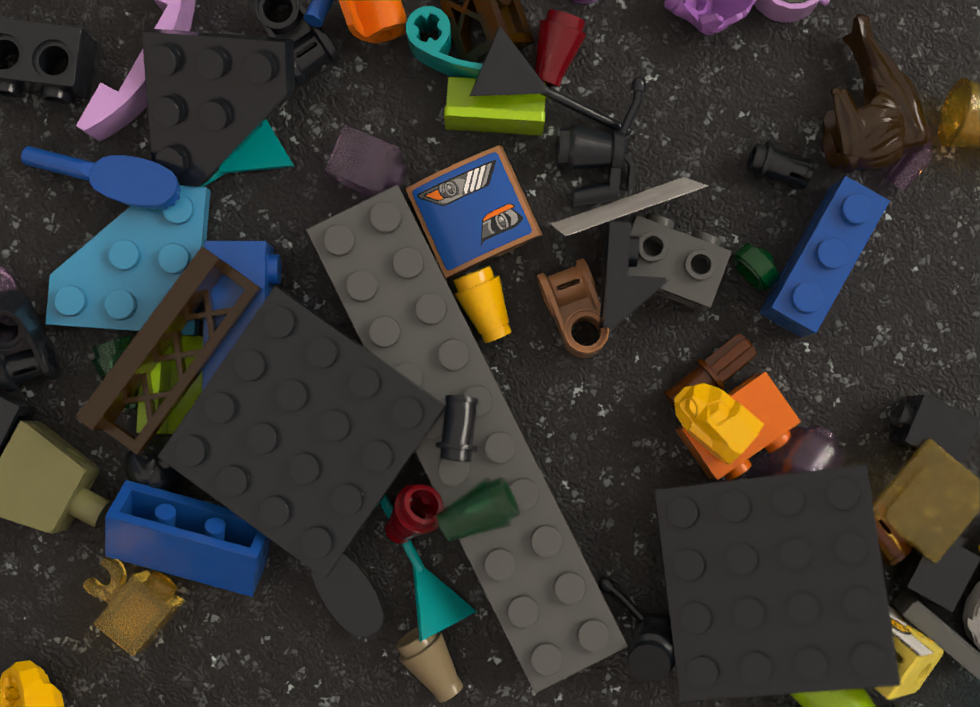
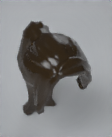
(891, 114)

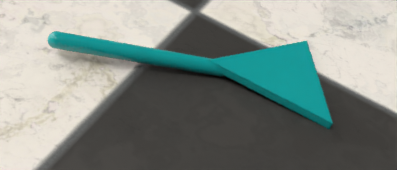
(260, 152)
(435, 602)

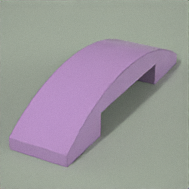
(114, 109)

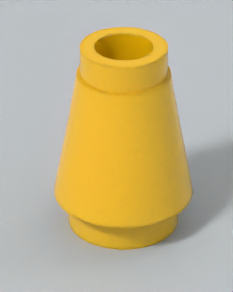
(484, 303)

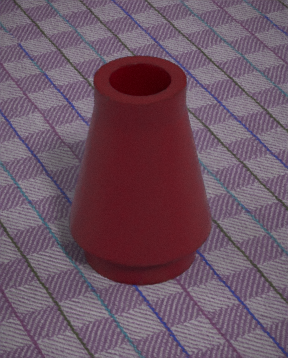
(557, 45)
(414, 513)

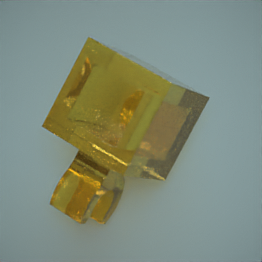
(135, 608)

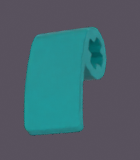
(433, 52)

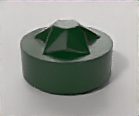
(756, 266)

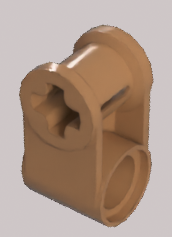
(573, 305)

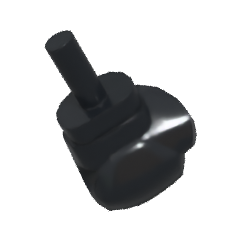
(150, 469)

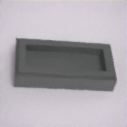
(938, 631)

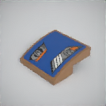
(473, 211)

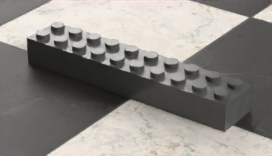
(415, 325)

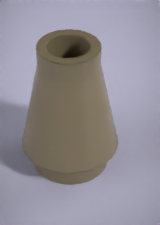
(430, 663)

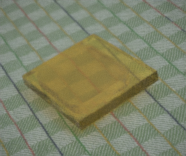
(930, 501)

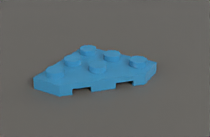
(130, 266)

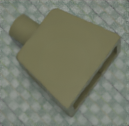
(47, 481)

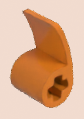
(374, 19)

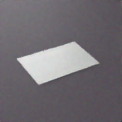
(627, 205)

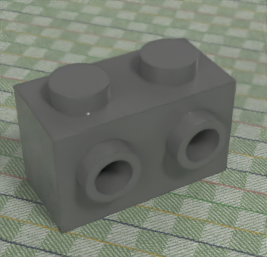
(690, 262)

